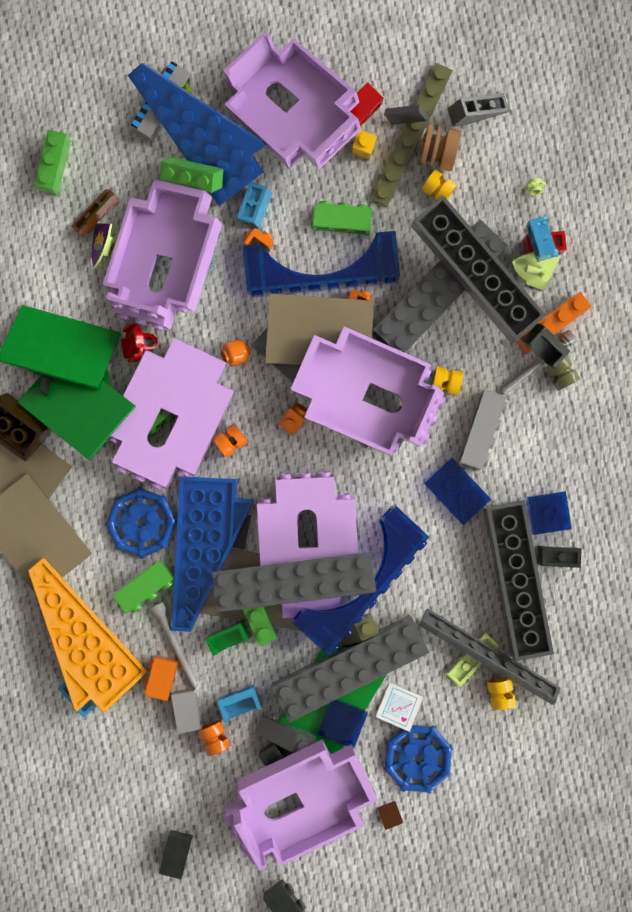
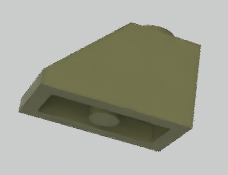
(362, 631)

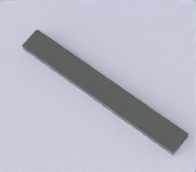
(489, 656)

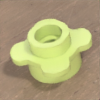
(535, 186)

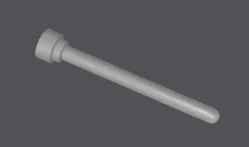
(567, 339)
(159, 611)

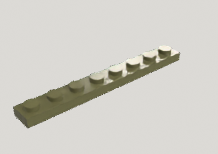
(410, 136)

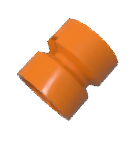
(225, 445)
(214, 739)

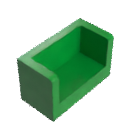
(228, 637)

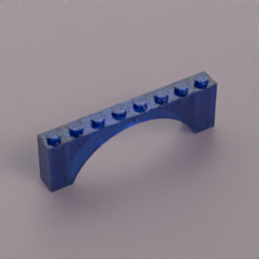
(374, 266)
(401, 541)

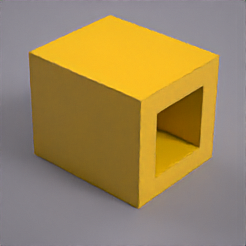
(364, 145)

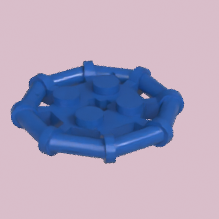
(151, 518)
(426, 766)

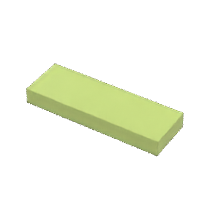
(466, 665)

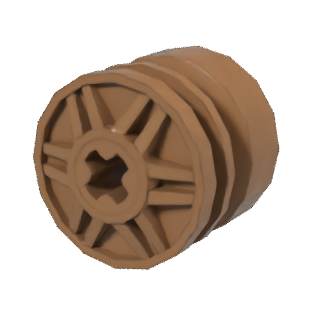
(440, 147)

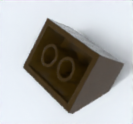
(19, 428)

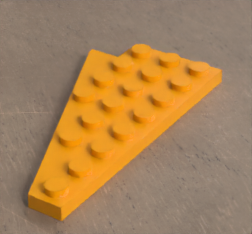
(88, 653)

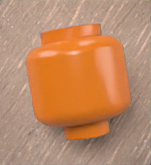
(235, 352)

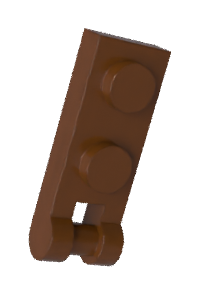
(95, 212)

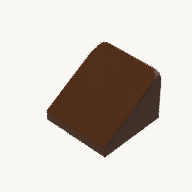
(390, 815)

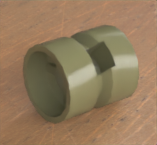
(563, 374)

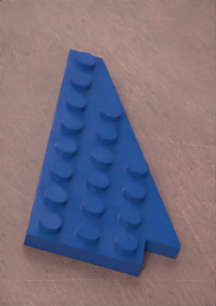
(201, 131)
(206, 531)

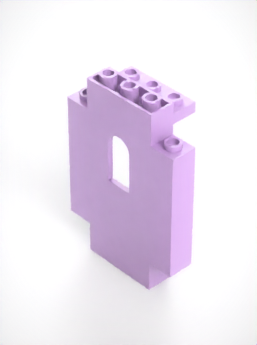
(314, 125)
(166, 225)
(339, 377)
(185, 386)
(280, 531)
(331, 795)

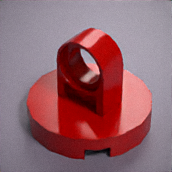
(133, 344)

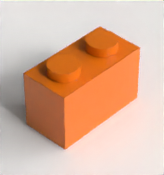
(161, 677)

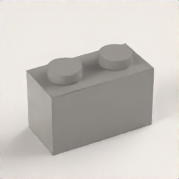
(186, 710)

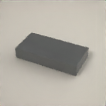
(405, 114)

